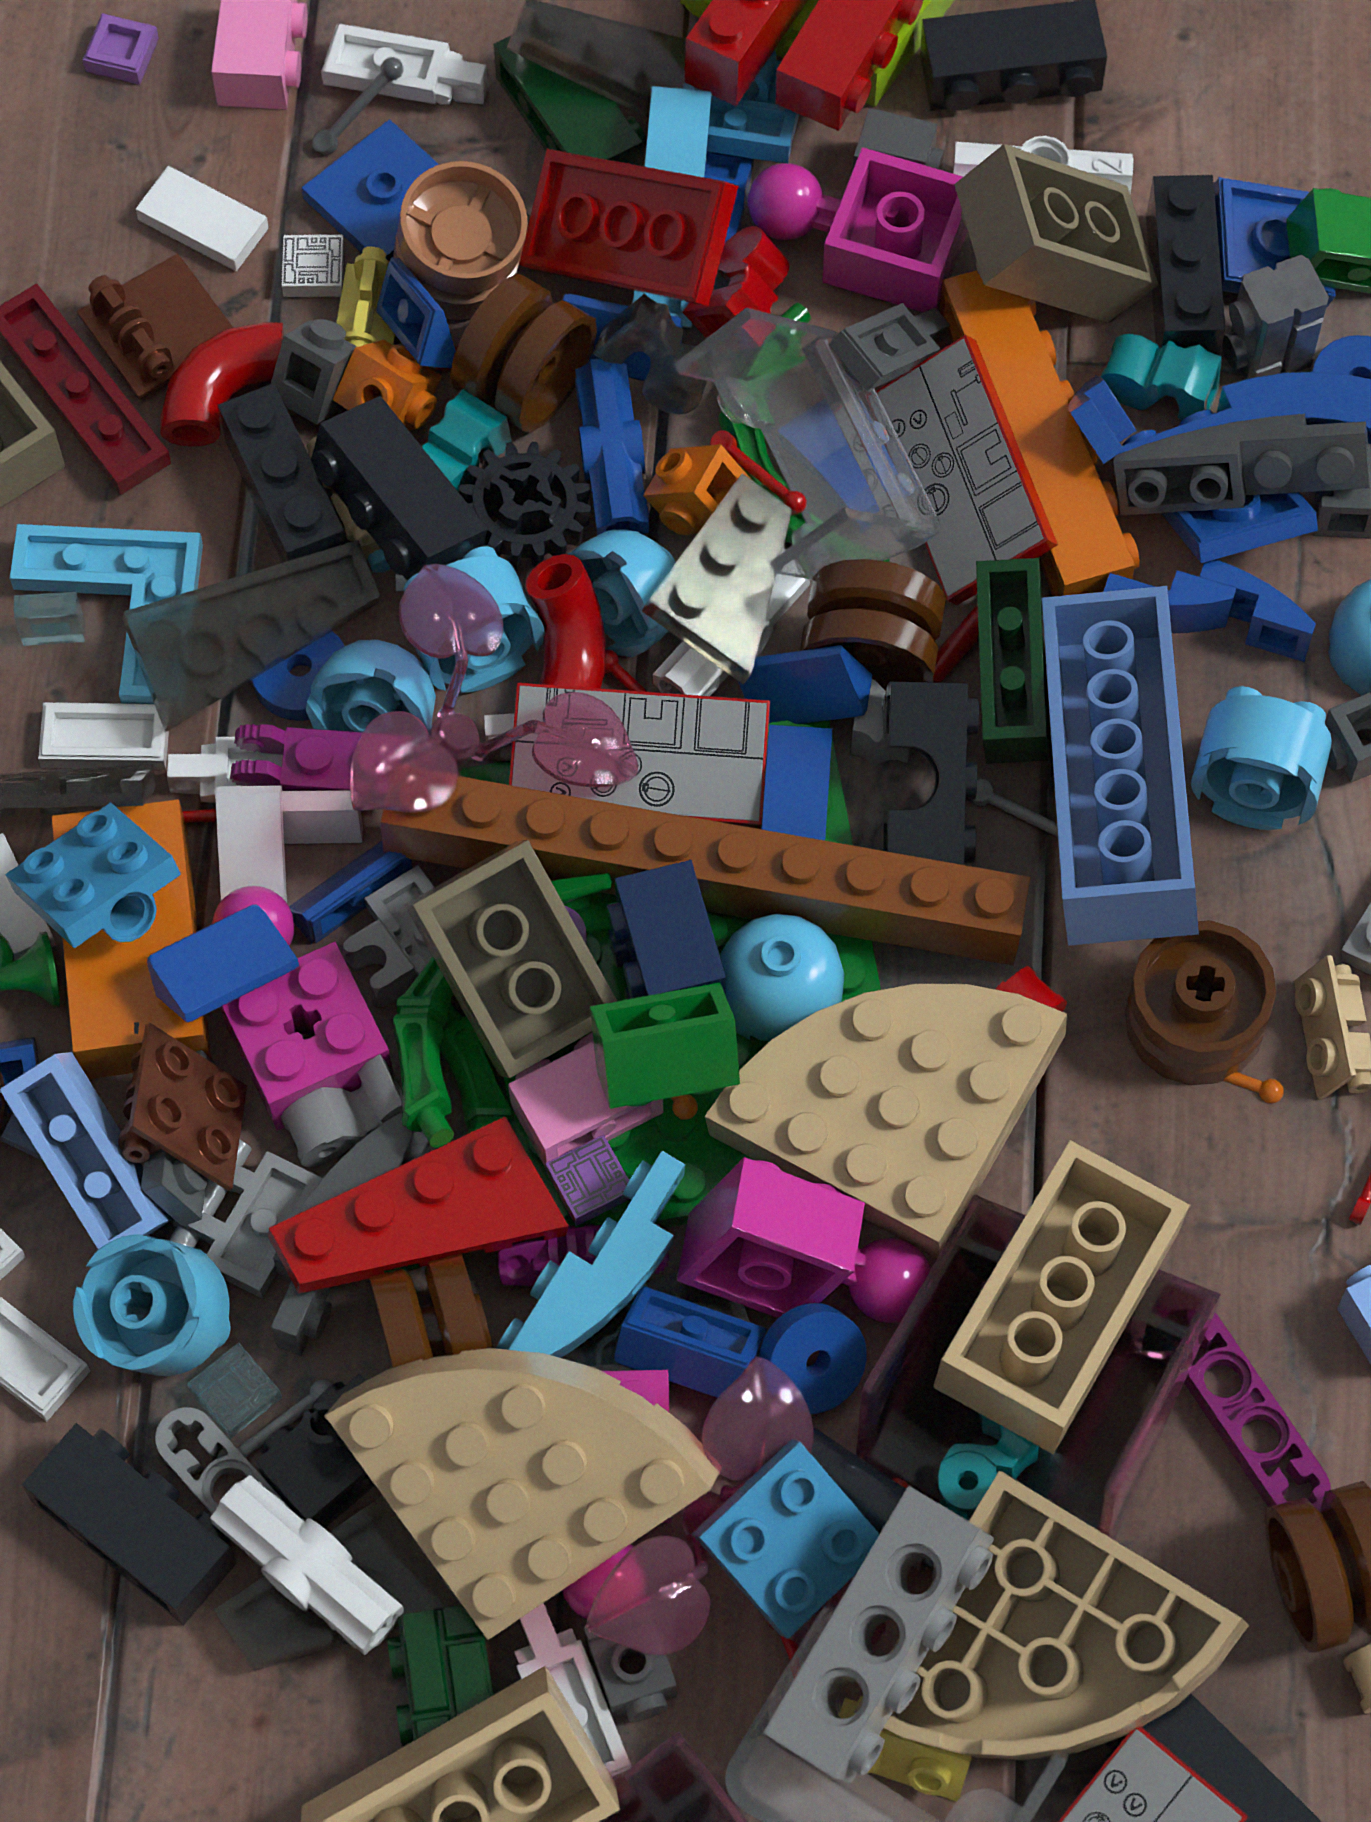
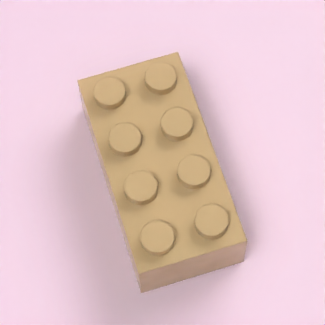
(1060, 1296)
(498, 1762)

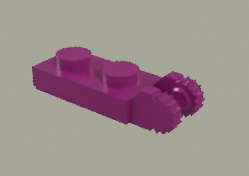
(310, 758)

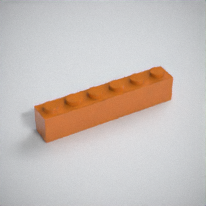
(1049, 438)

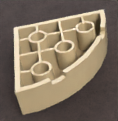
(895, 1099)
(518, 1469)
(1060, 1640)

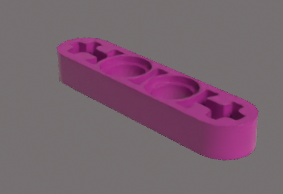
(1251, 1404)

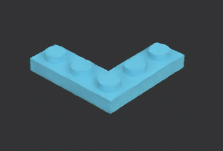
(110, 562)

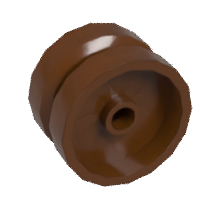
(523, 352)
(879, 615)
(1200, 1004)
(444, 1327)
(1323, 1564)

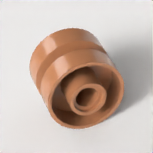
(461, 234)

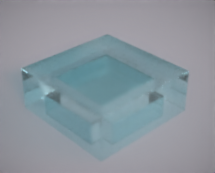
(49, 618)

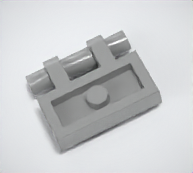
(242, 1242)

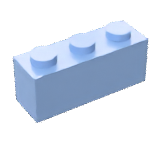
(82, 1149)

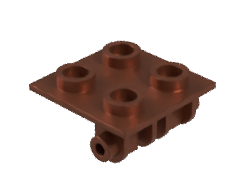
(151, 321)
(183, 1108)

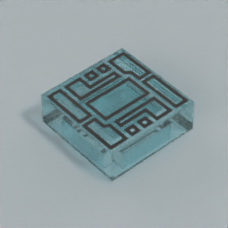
(234, 1390)

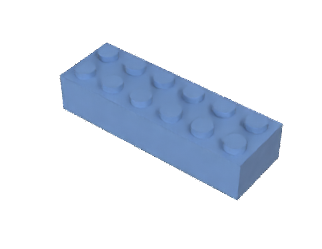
(1118, 767)

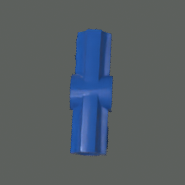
(611, 447)

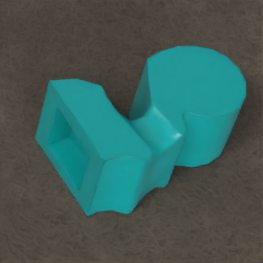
(1144, 373)
(463, 433)
(971, 1468)

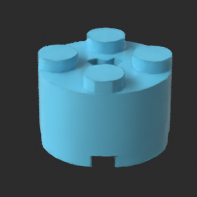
(519, 619)
(1262, 759)
(152, 1306)

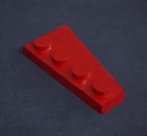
(436, 1206)

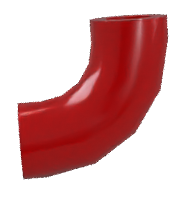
(212, 376)
(571, 623)

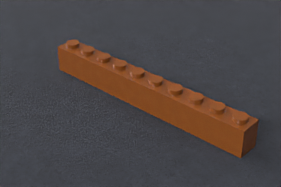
(736, 866)

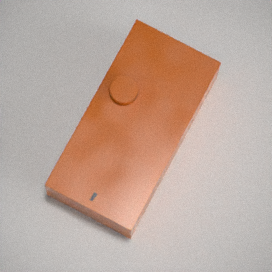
(110, 979)

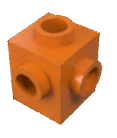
(395, 376)
(691, 485)

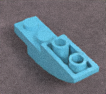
(678, 145)
(584, 1297)

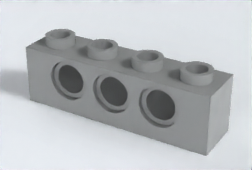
(844, 1653)

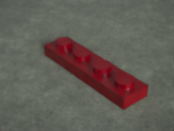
(80, 390)

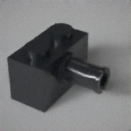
(313, 1464)

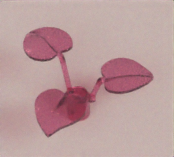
(417, 769)
(654, 1590)

